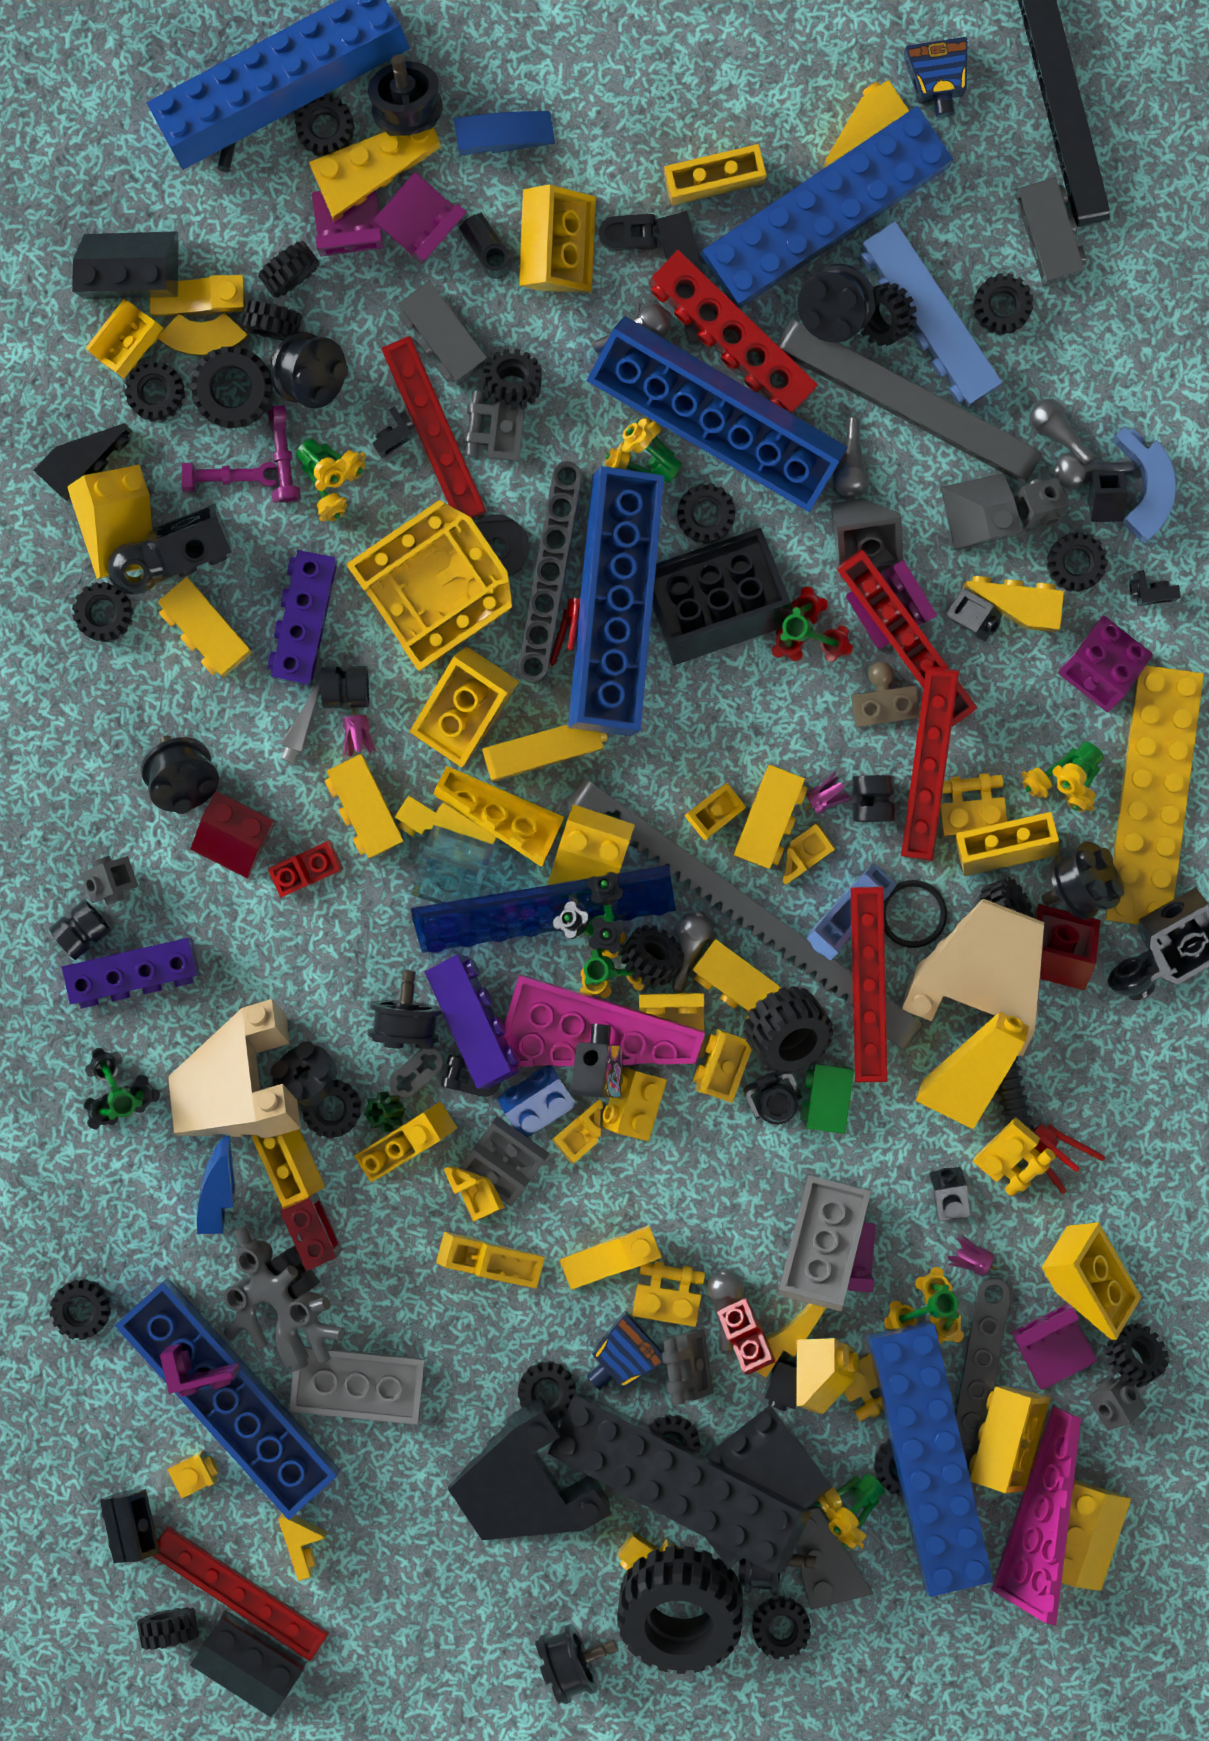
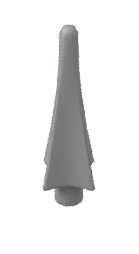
(296, 737)

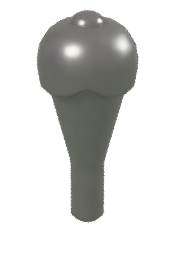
(651, 316)
(1050, 419)
(1073, 472)
(851, 476)
(693, 932)
(725, 1289)

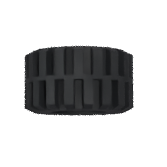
(203, 381)
(788, 1030)

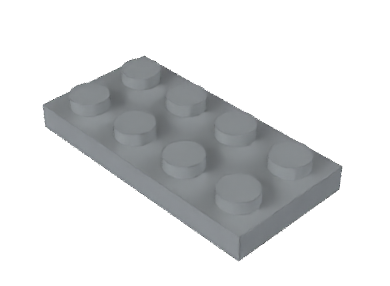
(824, 1243)
(359, 1386)

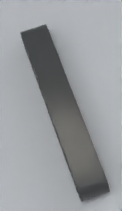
(550, 556)

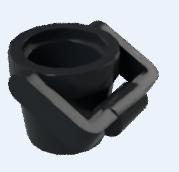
(775, 1101)

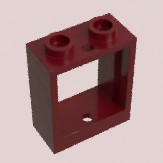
(317, 1235)

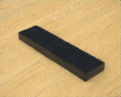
(676, 235)

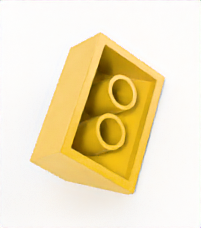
(557, 239)
(1009, 1439)
(1092, 1534)

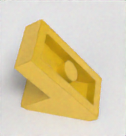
(715, 811)
(296, 1535)

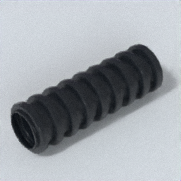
(1013, 1098)

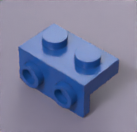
(536, 1101)

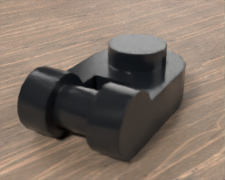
(616, 232)
(452, 1080)

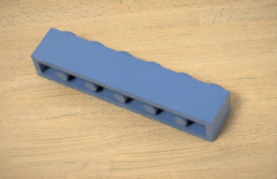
(937, 323)

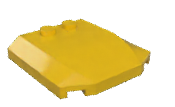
(434, 582)

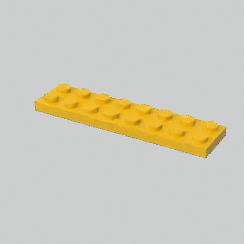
(1155, 790)

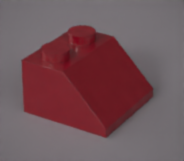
(232, 834)
(1068, 947)

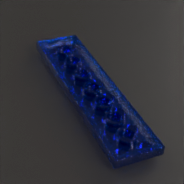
(534, 910)

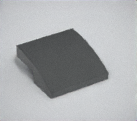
(506, 1159)

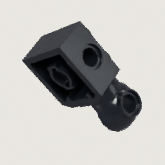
(168, 551)
(1175, 944)

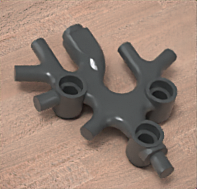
(273, 1289)

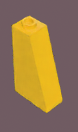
(540, 751)
(973, 1072)

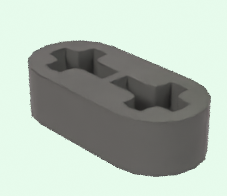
(422, 1078)

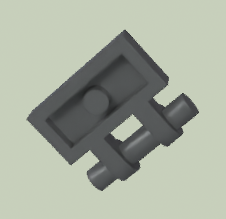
(505, 429)
(694, 1365)

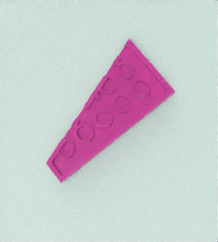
(551, 1020)
(1037, 1542)

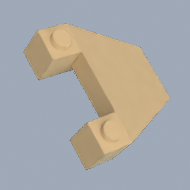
(983, 963)
(220, 1081)

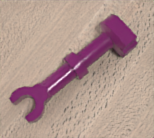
(225, 475)
(287, 491)

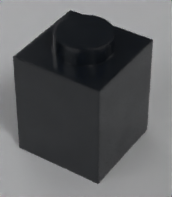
(1107, 496)
(782, 1385)

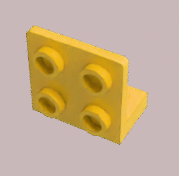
(677, 1007)

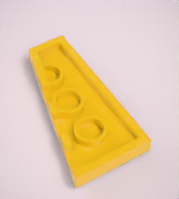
(361, 168)
(506, 816)

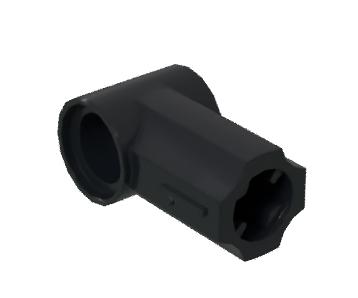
(485, 245)

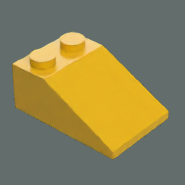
(111, 512)
(463, 706)
(590, 846)
(1092, 1277)

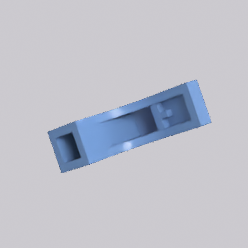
(1158, 484)
(835, 926)

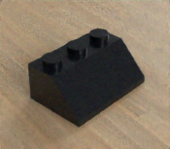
(126, 265)
(248, 1664)

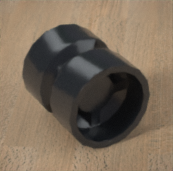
(344, 687)
(870, 787)
(81, 928)
(307, 1279)

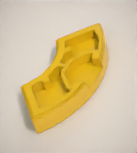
(200, 338)

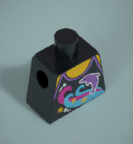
(597, 1065)

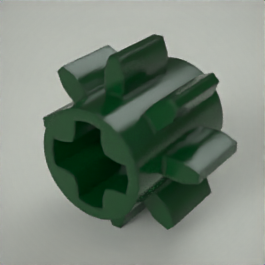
(384, 1111)

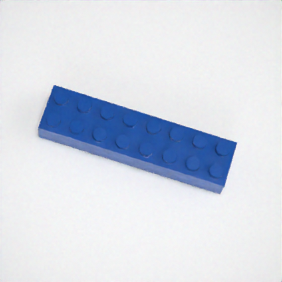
(276, 77)
(827, 208)
(716, 413)
(616, 601)
(240, 1415)
(929, 1458)

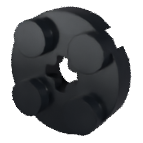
(510, 534)
(320, 1073)

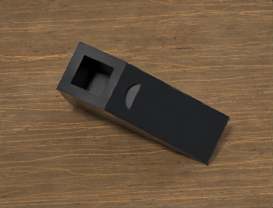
(81, 457)

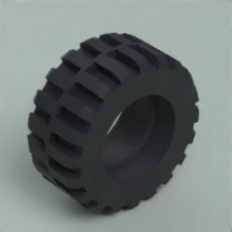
(675, 1641)

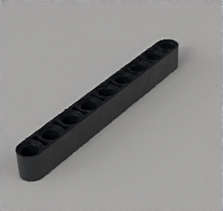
(1065, 111)

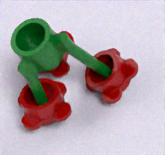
(799, 628)

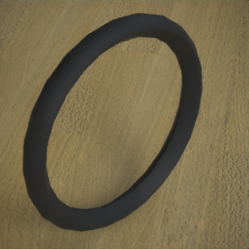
(943, 912)

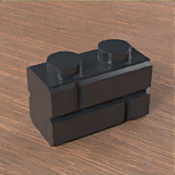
(129, 1526)

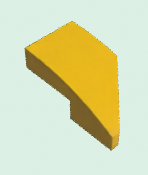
(806, 851)
(580, 1134)
(476, 1191)

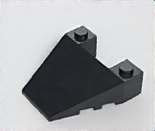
(513, 1492)

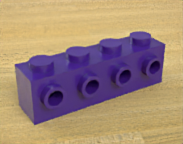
(303, 618)
(130, 971)
(473, 1021)

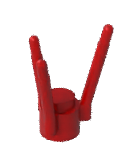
(569, 618)
(1047, 1140)

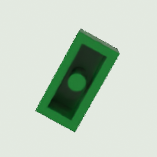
(828, 1098)

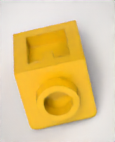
(194, 1473)

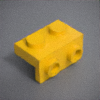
(124, 338)
(723, 1065)
(637, 1107)

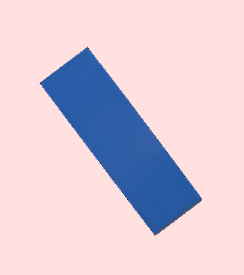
(503, 131)
(216, 1189)

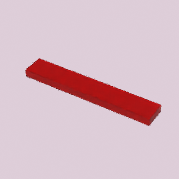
(433, 427)
(930, 762)
(869, 984)
(240, 1594)

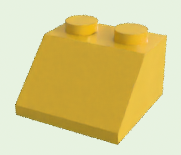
(823, 1372)

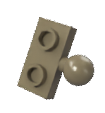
(885, 703)

